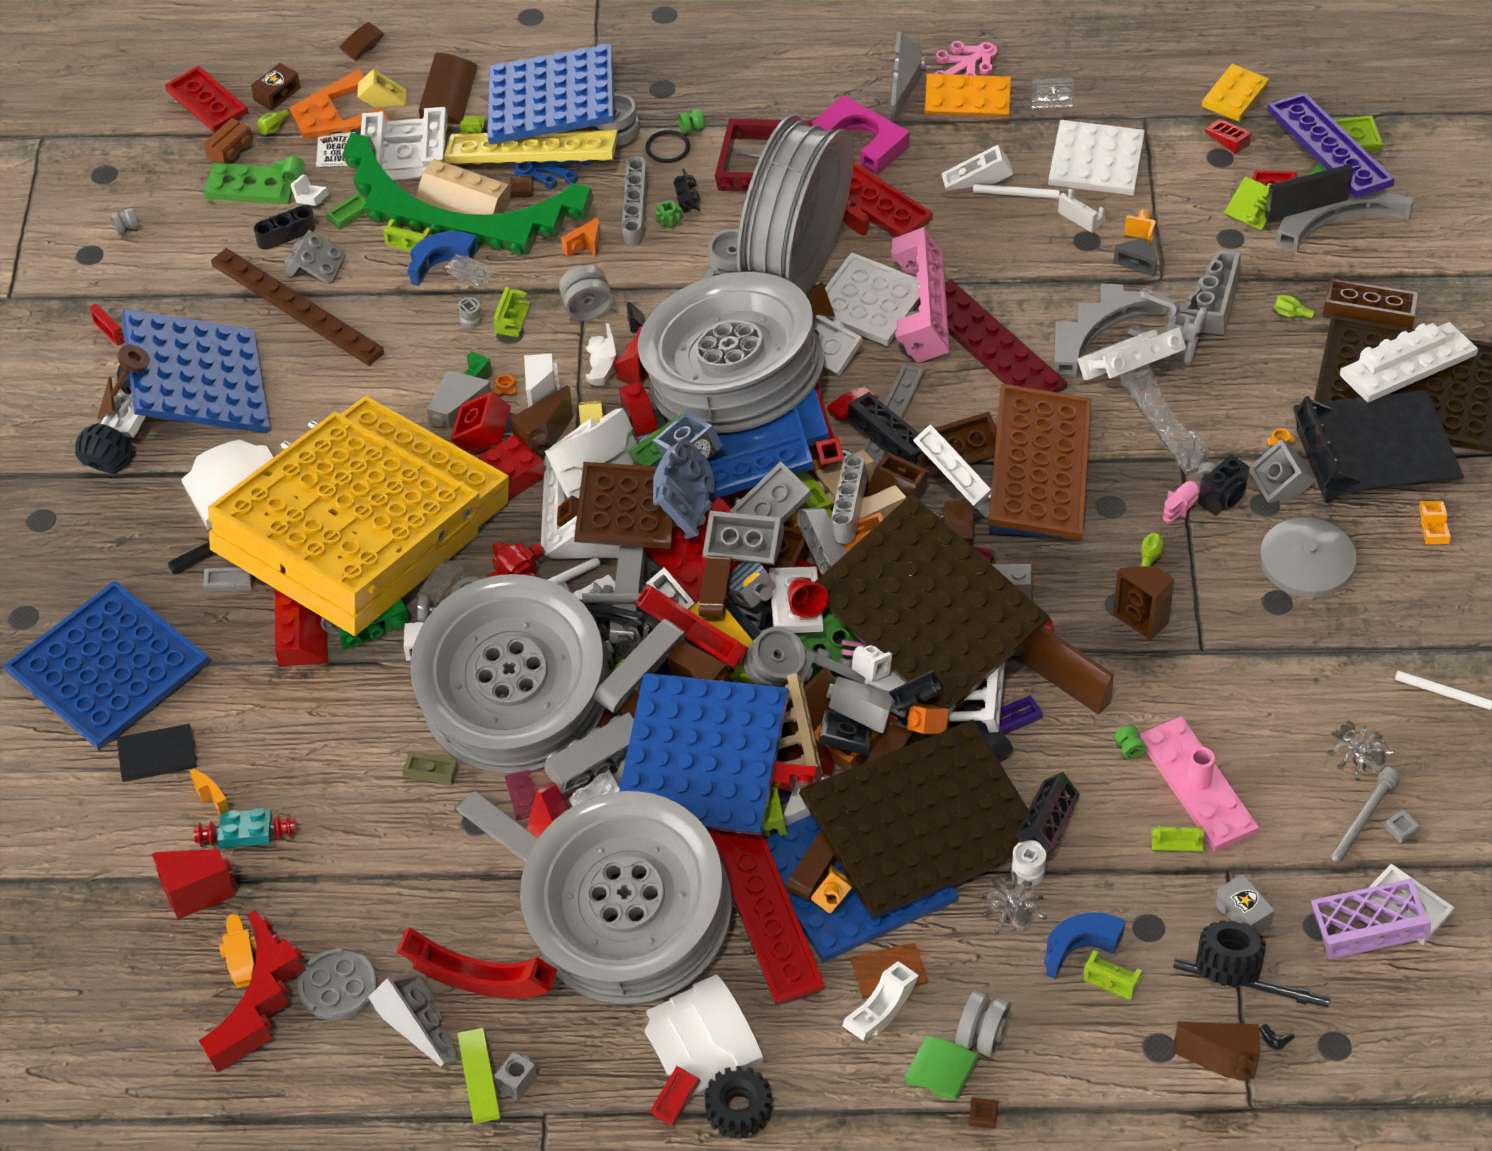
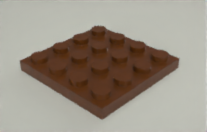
(619, 507)

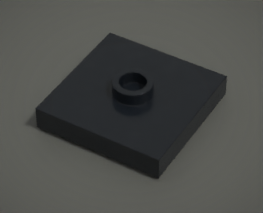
(844, 733)

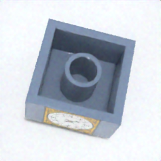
(691, 429)

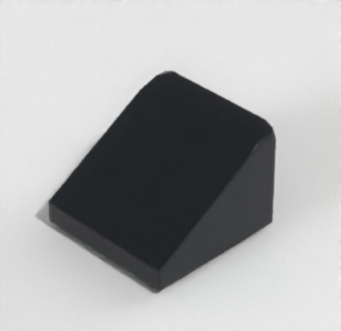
(635, 317)

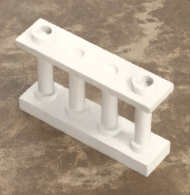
(1131, 353)
(955, 469)
(992, 697)

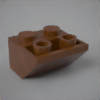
(899, 472)

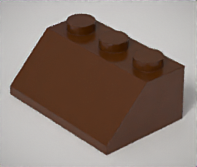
(1143, 599)
(816, 698)

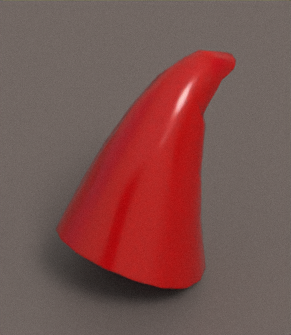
(806, 602)

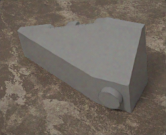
(906, 72)
(408, 1008)

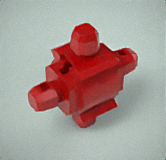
(515, 559)

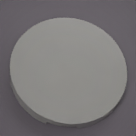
(337, 984)

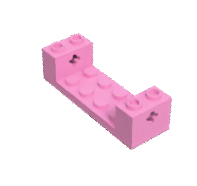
(925, 332)

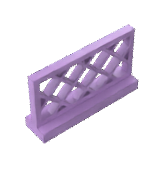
(1375, 934)

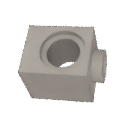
(516, 1085)

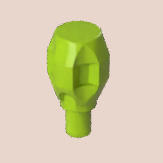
(271, 122)
(1291, 307)
(1151, 549)

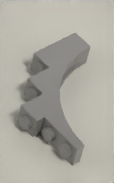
(1299, 226)
(1094, 318)

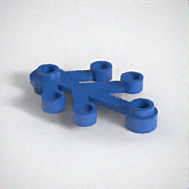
(530, 168)

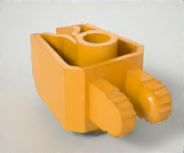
(239, 951)

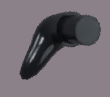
(1272, 1040)

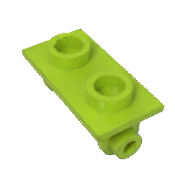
(1177, 839)

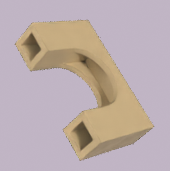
(881, 502)

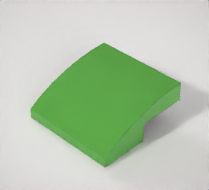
(941, 1067)

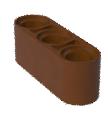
(715, 586)

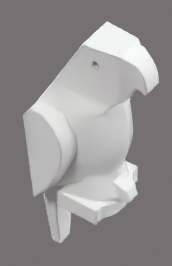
(602, 358)

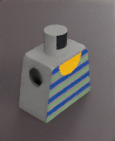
(750, 584)

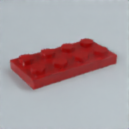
(206, 98)

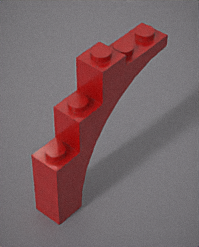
(248, 1022)

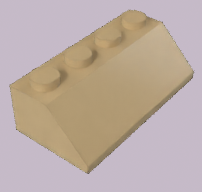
(462, 190)

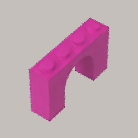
(889, 138)

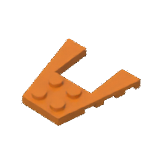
(317, 114)

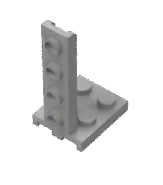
(824, 659)

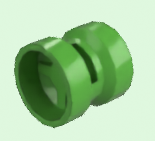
(691, 121)
(1130, 742)

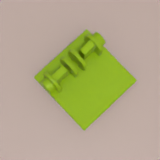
(1249, 203)

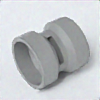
(125, 221)
(469, 312)

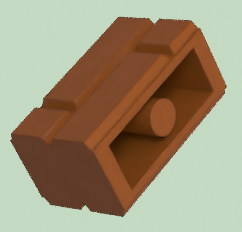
(228, 142)

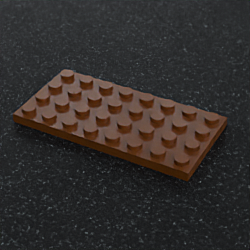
(1040, 462)

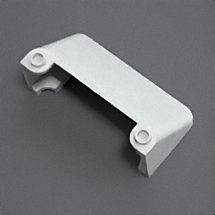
(558, 540)

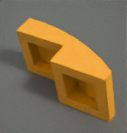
(1433, 522)
(209, 790)

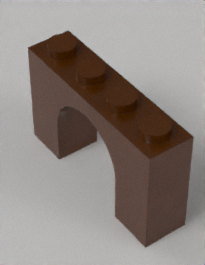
(689, 663)

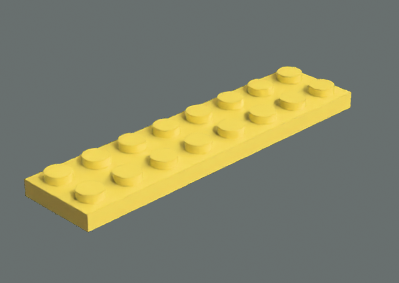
(549, 147)

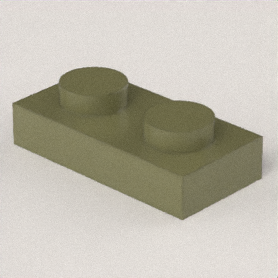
(430, 768)

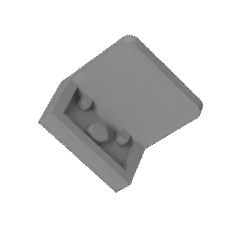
(315, 256)

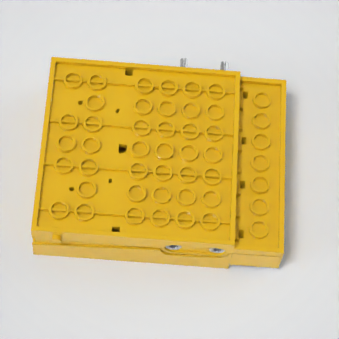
(356, 513)

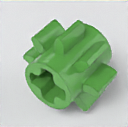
(668, 214)

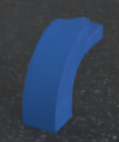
(438, 249)
(1080, 931)

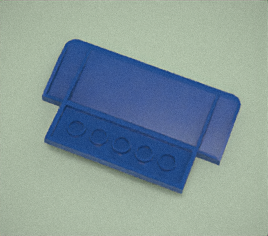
(755, 451)

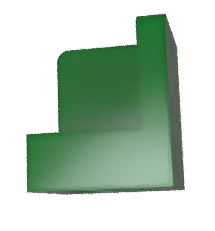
(478, 366)

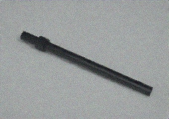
(1301, 995)

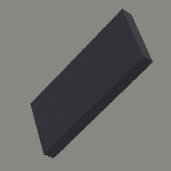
(1309, 192)

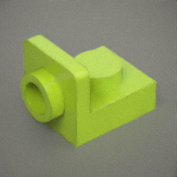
(473, 124)

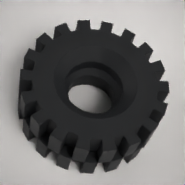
(738, 1084)

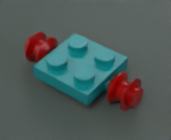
(245, 829)

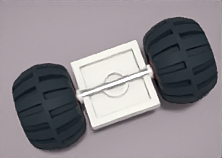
(106, 444)

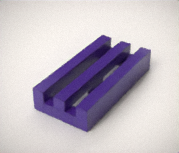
(1019, 718)

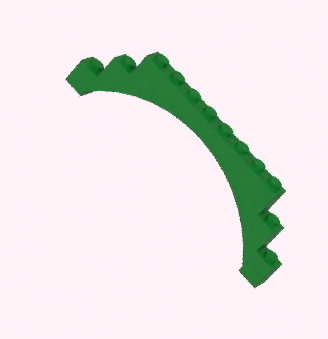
(506, 231)

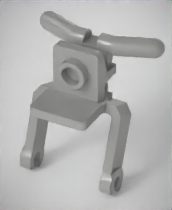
(1188, 324)

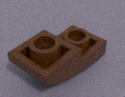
(360, 40)

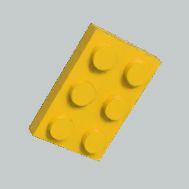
(1235, 92)

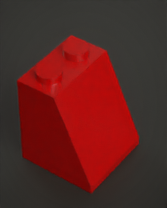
(194, 879)

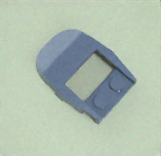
(694, 479)

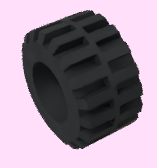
(1230, 953)

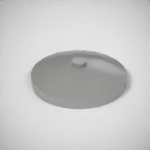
(1308, 557)

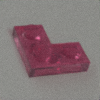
(521, 793)

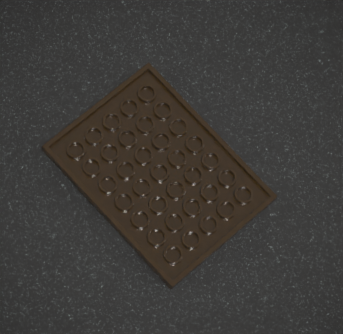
(1458, 393)
(930, 602)
(919, 818)

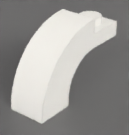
(884, 1002)

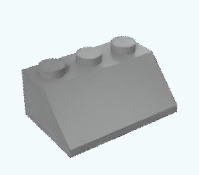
(744, 537)

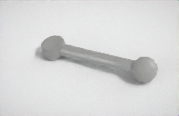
(736, 151)

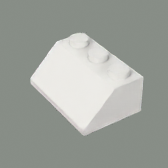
(540, 377)

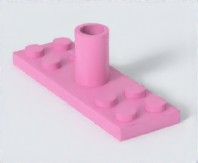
(1199, 783)

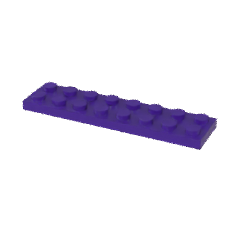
(1330, 143)

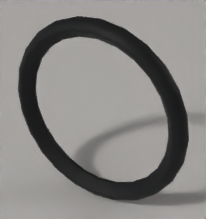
(671, 159)

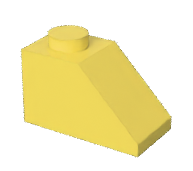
(381, 91)
(591, 410)

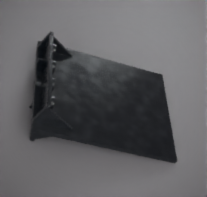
(1375, 443)

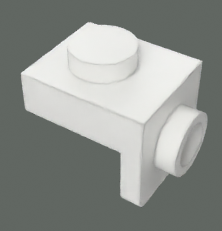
(307, 193)

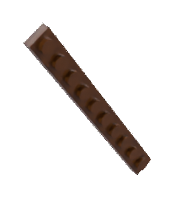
(298, 307)

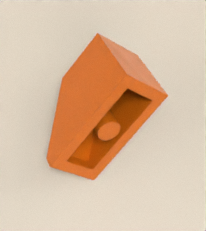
(927, 719)

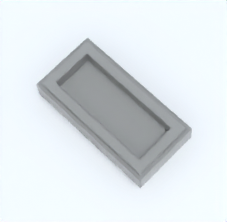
(227, 579)

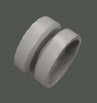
(624, 119)
(724, 251)
(585, 293)
(774, 657)
(983, 1023)

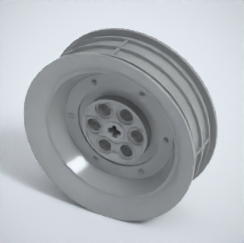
(796, 202)
(732, 350)
(496, 620)
(626, 958)

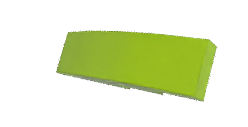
(478, 1076)

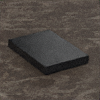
(156, 752)

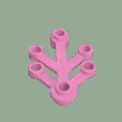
(984, 51)

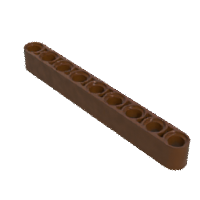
(819, 856)

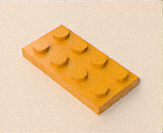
(967, 95)

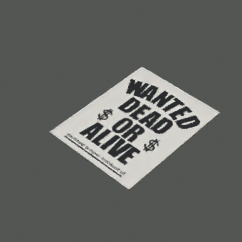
(331, 149)

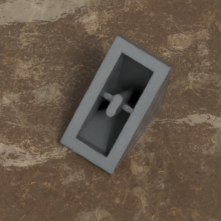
(1136, 256)

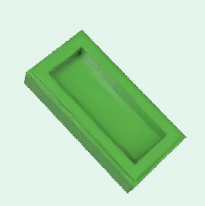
(347, 211)

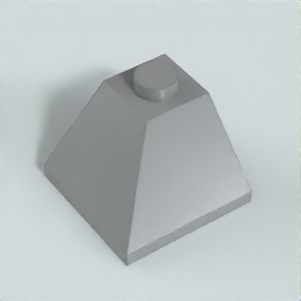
(1282, 473)

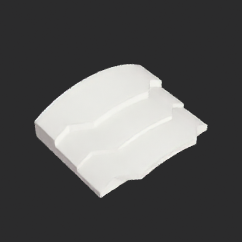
(407, 146)
(601, 444)
(220, 471)
(702, 1032)

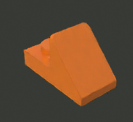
(584, 236)

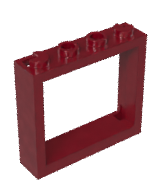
(741, 129)

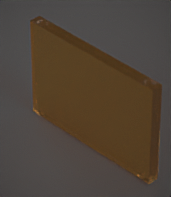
(870, 966)

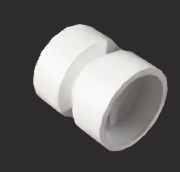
(1029, 862)

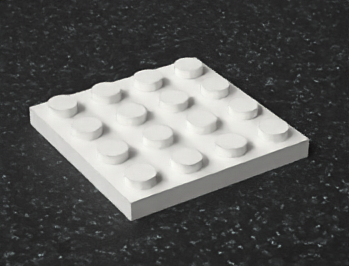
(1096, 157)
(871, 297)

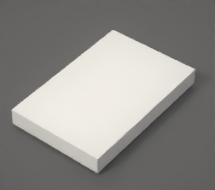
(1433, 905)

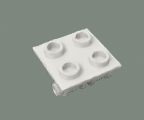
(602, 784)

